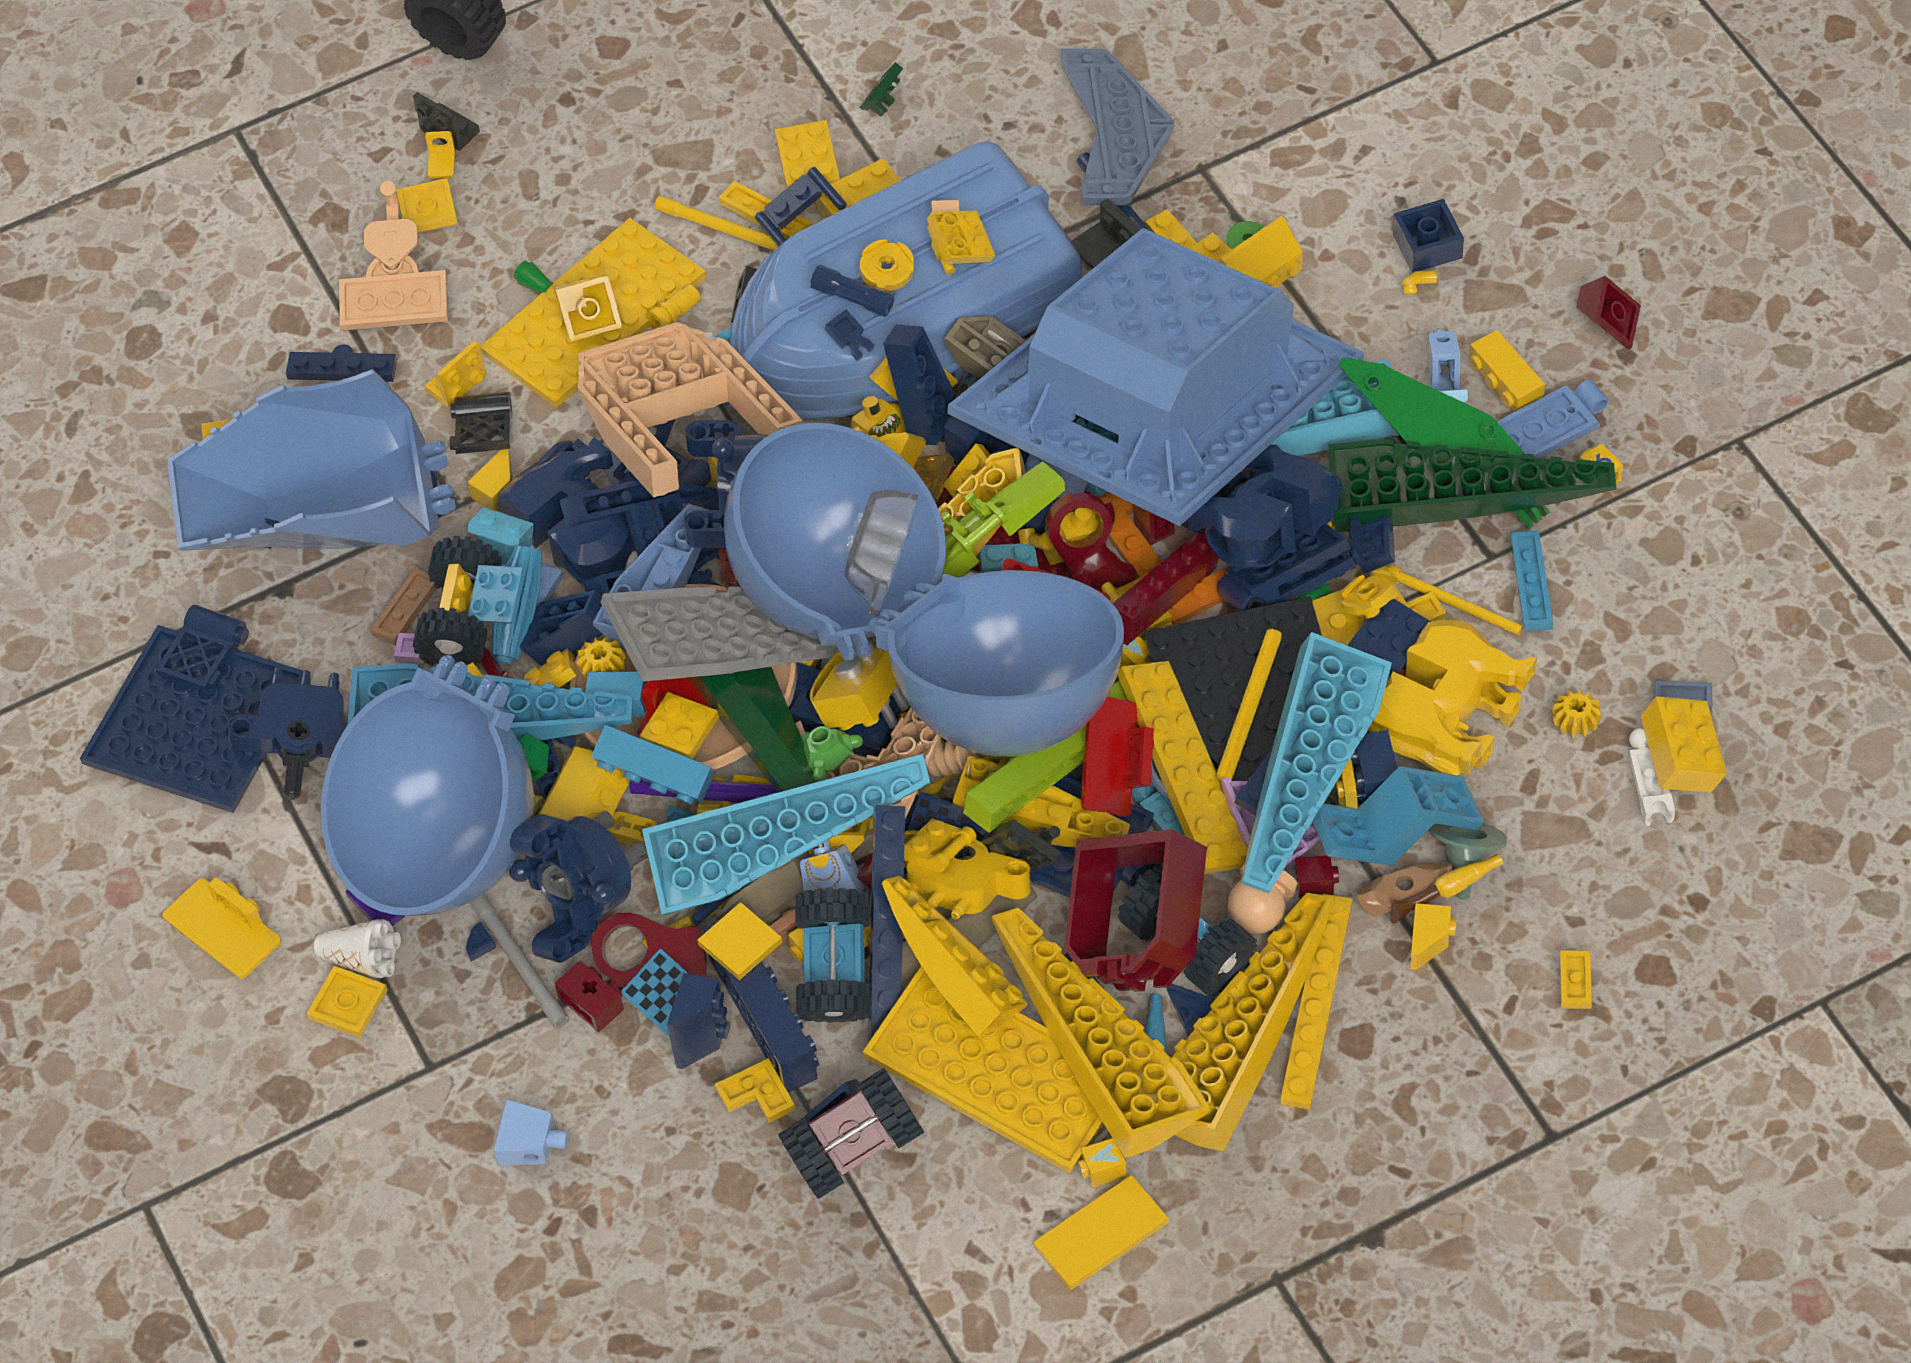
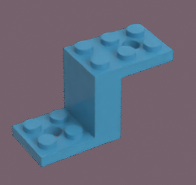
(1396, 816)

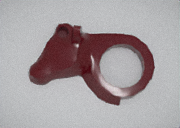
(1088, 559)
(677, 943)

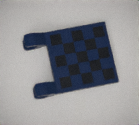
(938, 809)

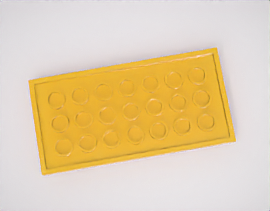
(641, 274)
(1000, 1079)

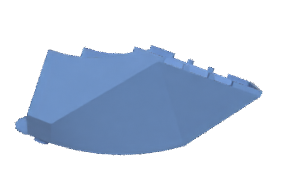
(324, 460)

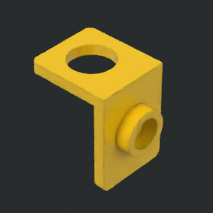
(441, 157)

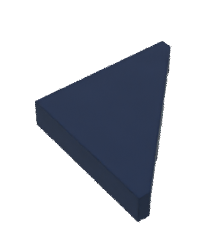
(1189, 1005)

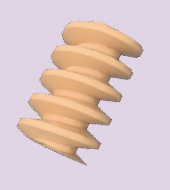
(949, 759)

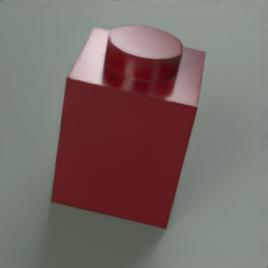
(1315, 875)

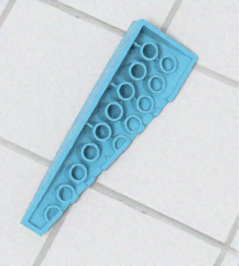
(1322, 722)

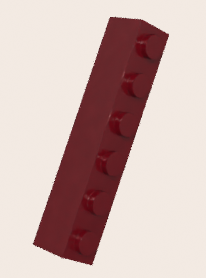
(1165, 585)

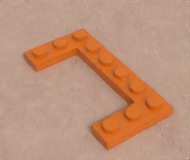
(1138, 552)

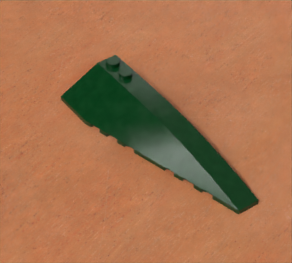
(1447, 484)

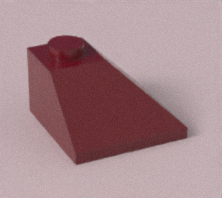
(1610, 309)

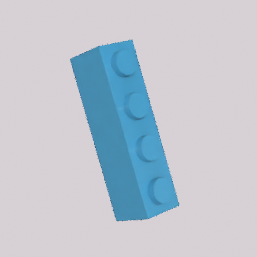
(652, 764)

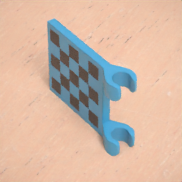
(655, 988)

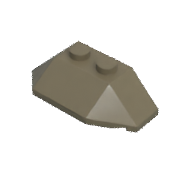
(981, 343)
(770, 894)

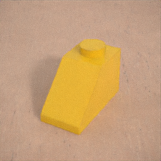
(491, 479)
(1430, 932)

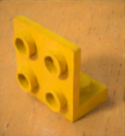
(458, 375)

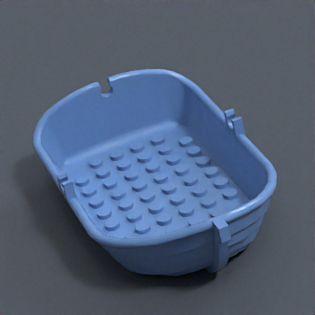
(784, 319)

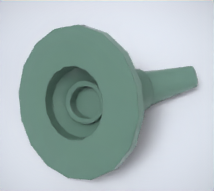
(1468, 845)

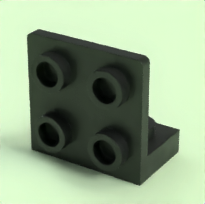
(438, 118)
(1105, 236)

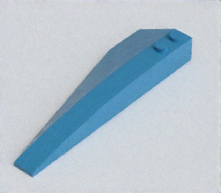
(538, 710)

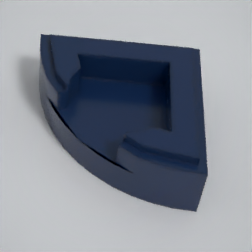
(479, 942)

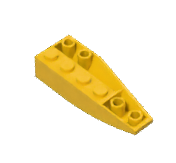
(1049, 809)

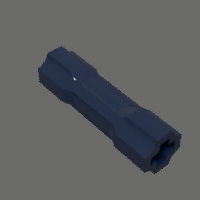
(871, 297)

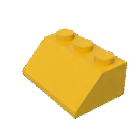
(1268, 255)
(583, 788)

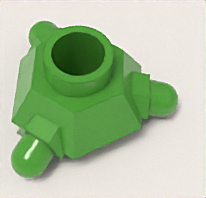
(828, 749)

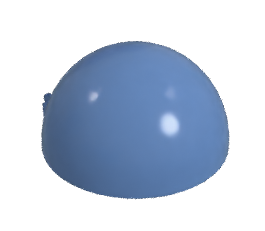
(793, 521)
(1003, 658)
(426, 794)

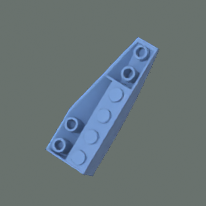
(661, 565)

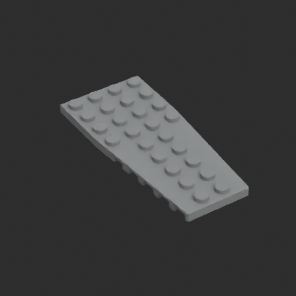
(702, 633)

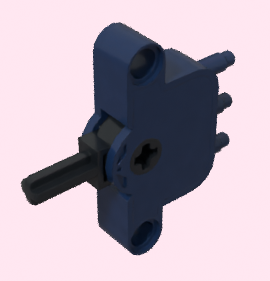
(290, 713)

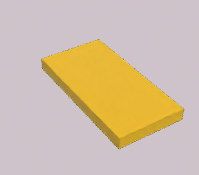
(1101, 1232)

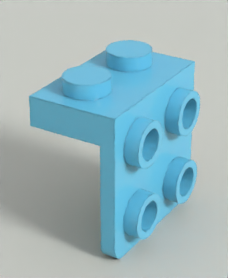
(501, 531)

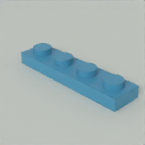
(1531, 581)

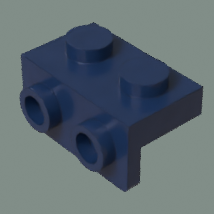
(1372, 543)

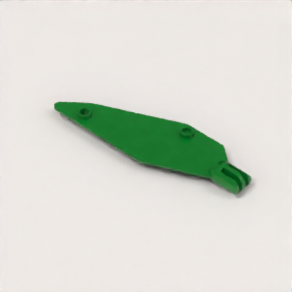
(1432, 417)

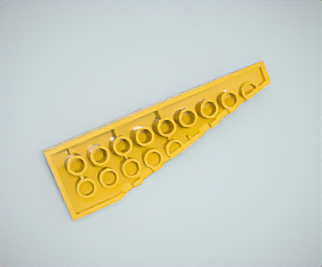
(1120, 1068)

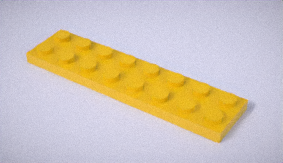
(1184, 764)

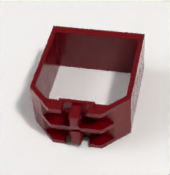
(1177, 909)

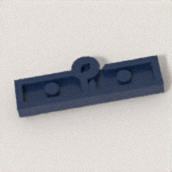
(339, 364)

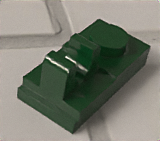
(879, 94)

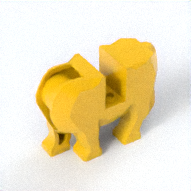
(1446, 679)

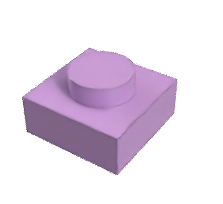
(404, 649)

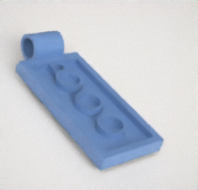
(1556, 419)

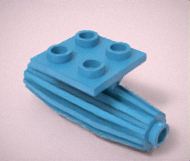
(508, 600)

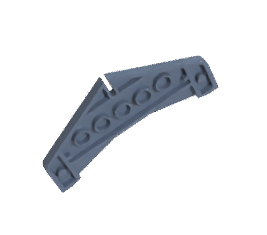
(1127, 125)

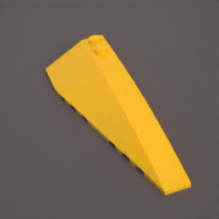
(1246, 1022)

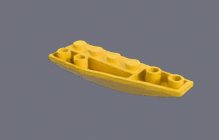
(952, 962)

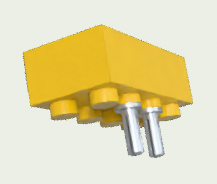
(857, 690)

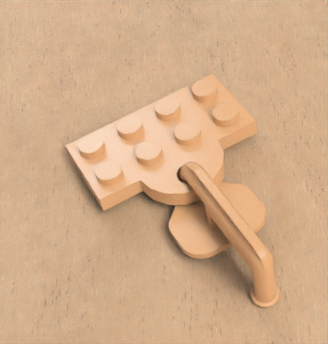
(397, 293)

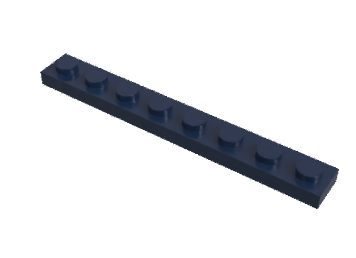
(885, 930)

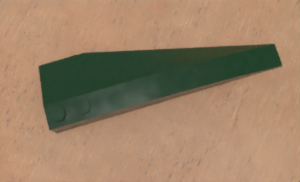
(761, 722)

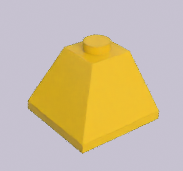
(587, 307)

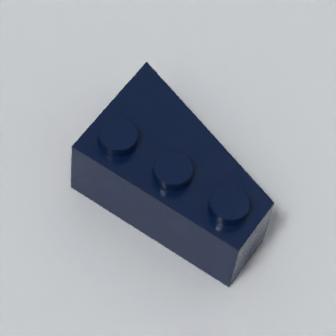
(562, 625)

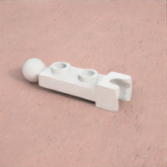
(1650, 795)

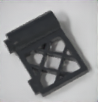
(481, 411)

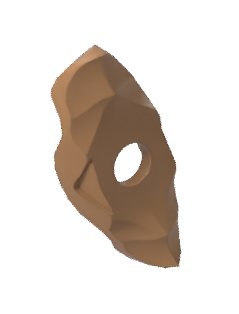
(1378, 894)

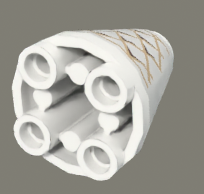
(361, 947)

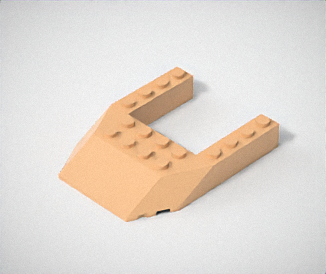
(664, 378)

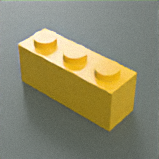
(1505, 371)

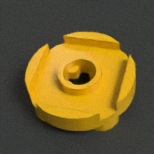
(888, 279)
(1369, 594)

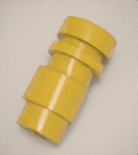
(674, 307)

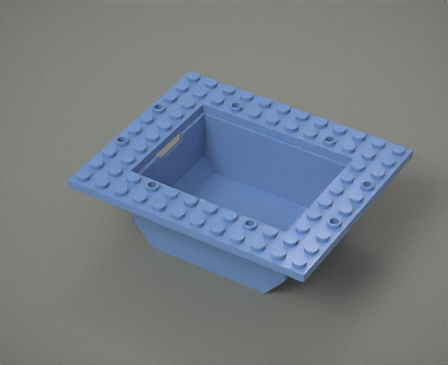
(1173, 359)

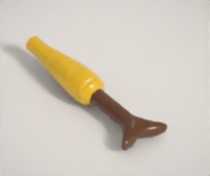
(1446, 886)

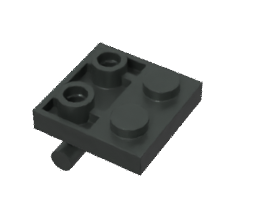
(1020, 843)

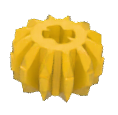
(601, 657)
(1576, 713)

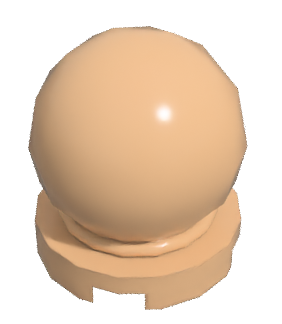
(1260, 910)

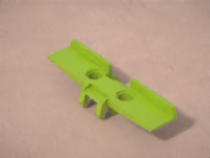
(1009, 508)

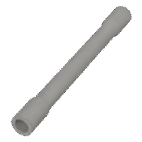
(548, 1003)

